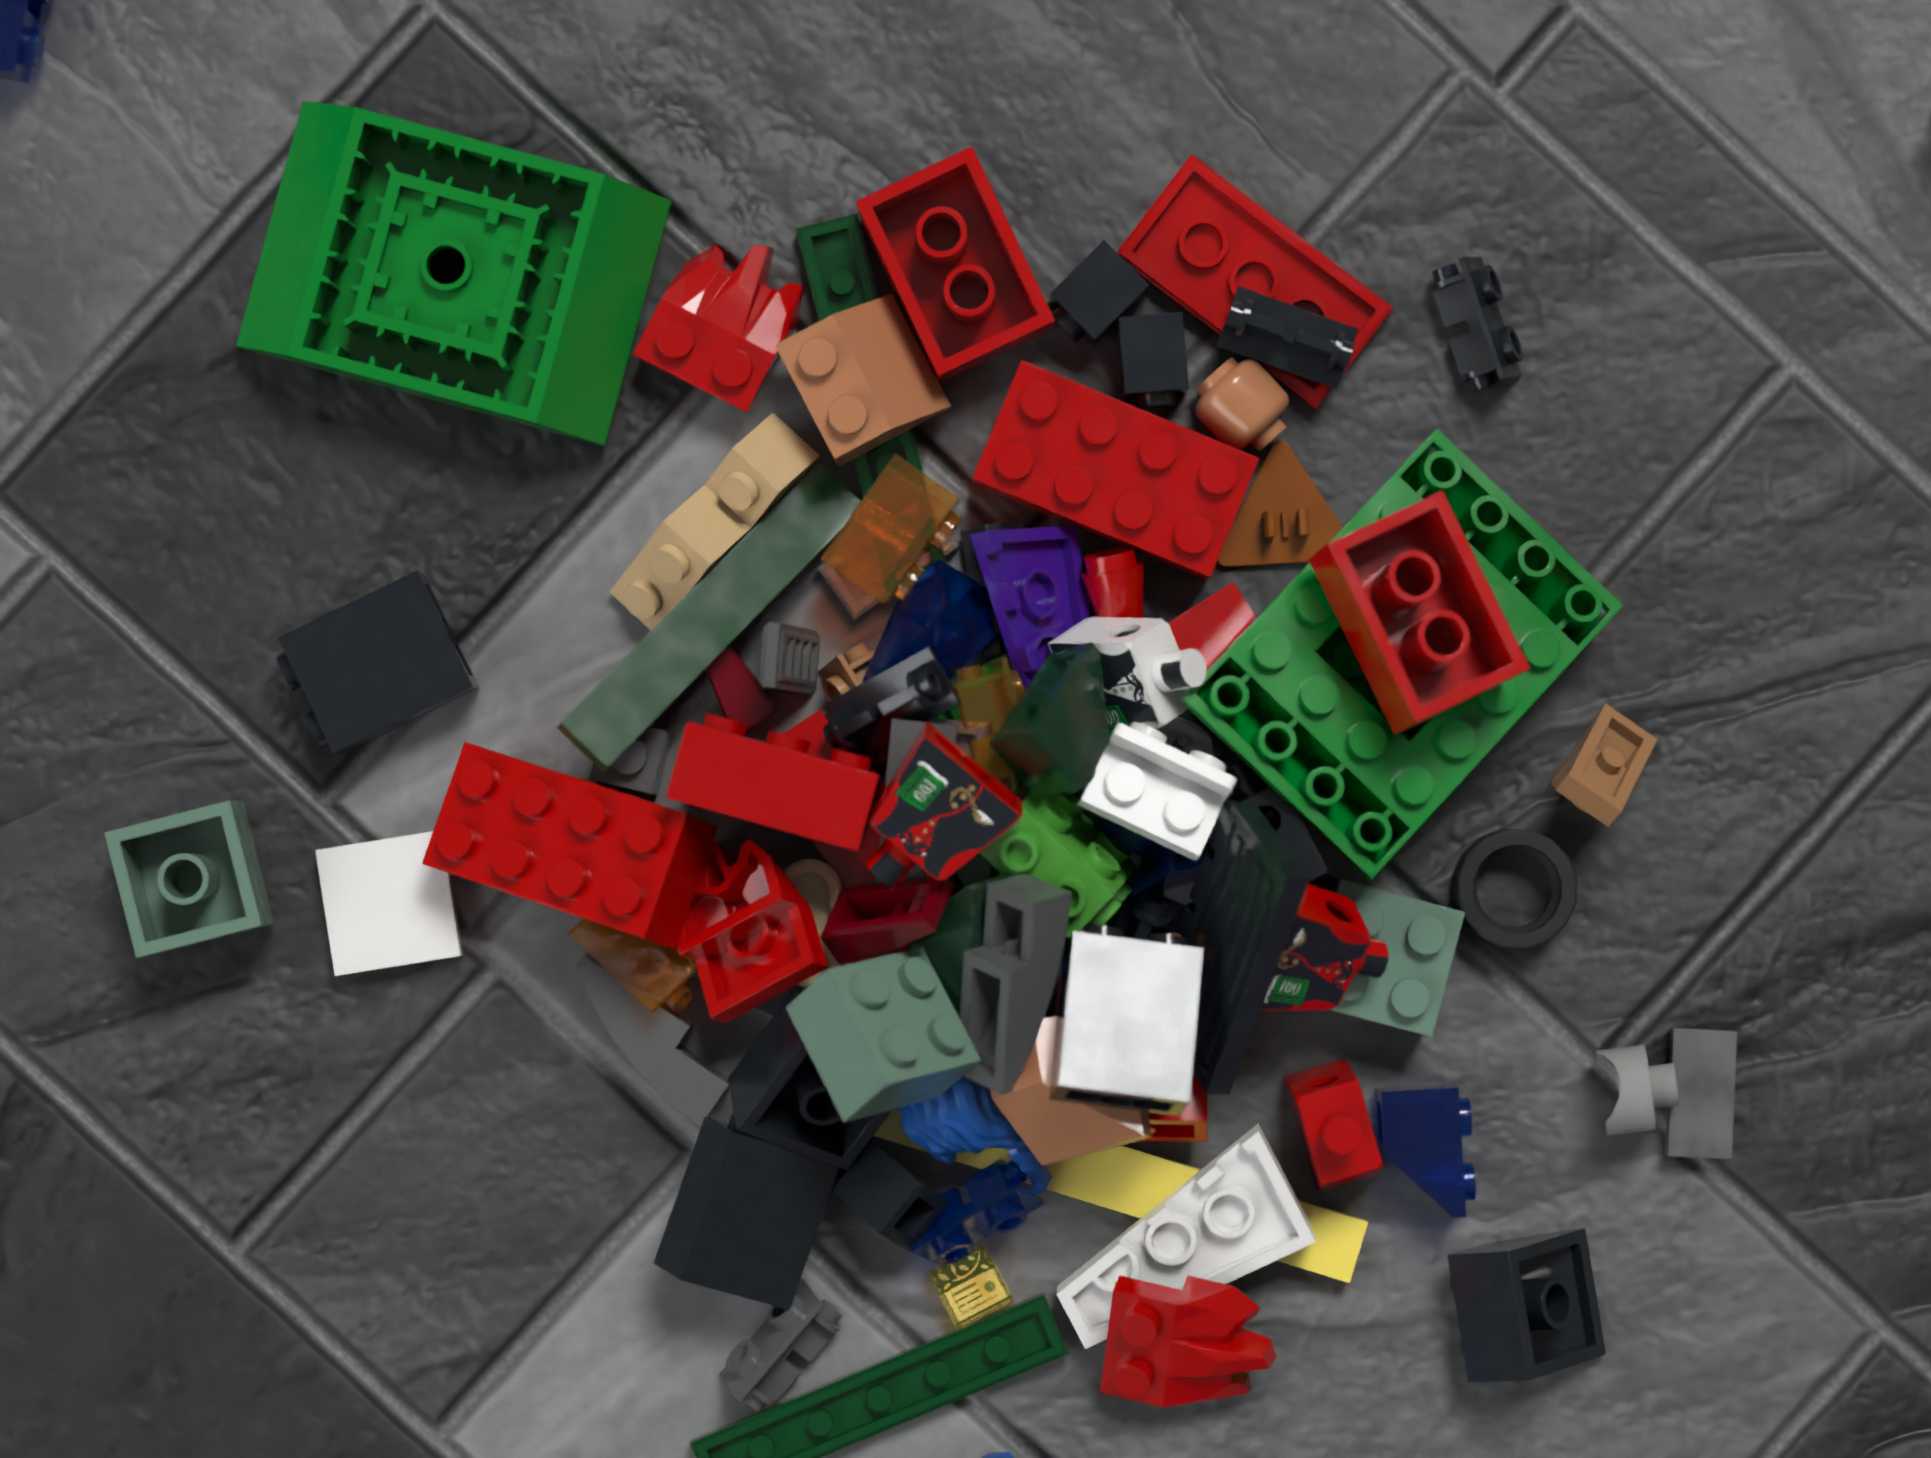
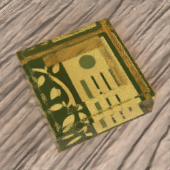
(971, 1287)

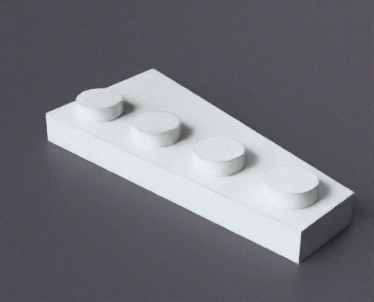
(1212, 1227)

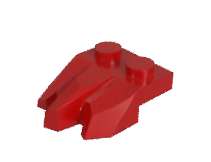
(722, 325)
(748, 932)
(1181, 1343)

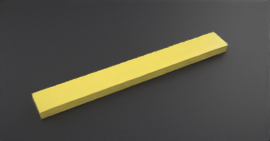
(1139, 1180)

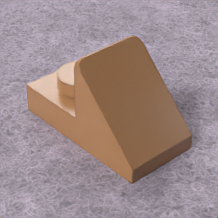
(1604, 765)

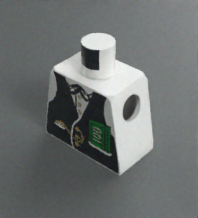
(1139, 666)

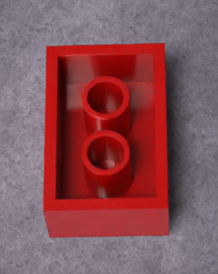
(955, 265)
(1418, 612)
(775, 782)

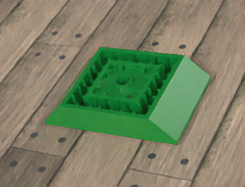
(546, 287)
(1306, 715)

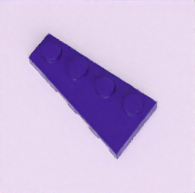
(1033, 589)

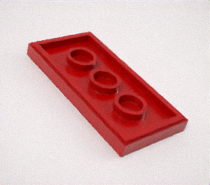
(1212, 237)

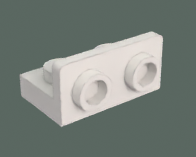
(1158, 789)

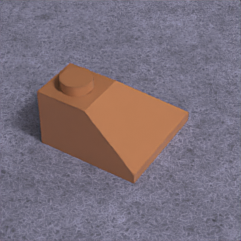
(1062, 1129)

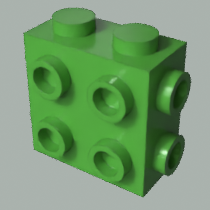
(1068, 851)

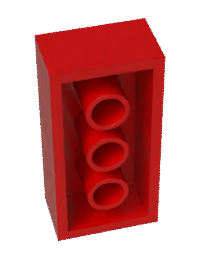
(1114, 471)
(570, 845)

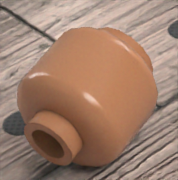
(1242, 404)

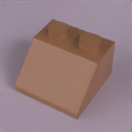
(862, 377)

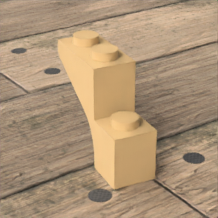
(714, 519)

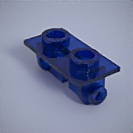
(995, 1207)

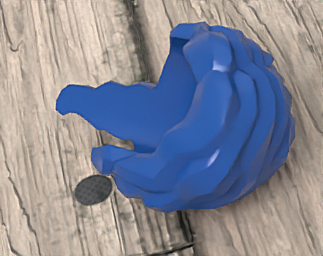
(968, 1121)

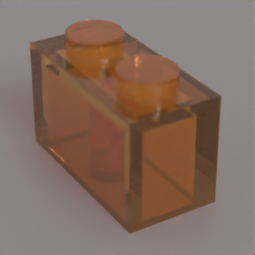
(893, 531)

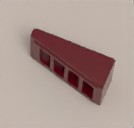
(739, 690)
(883, 918)

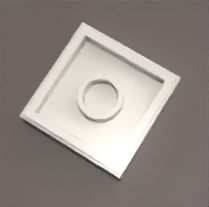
(386, 905)

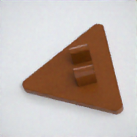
(1281, 516)

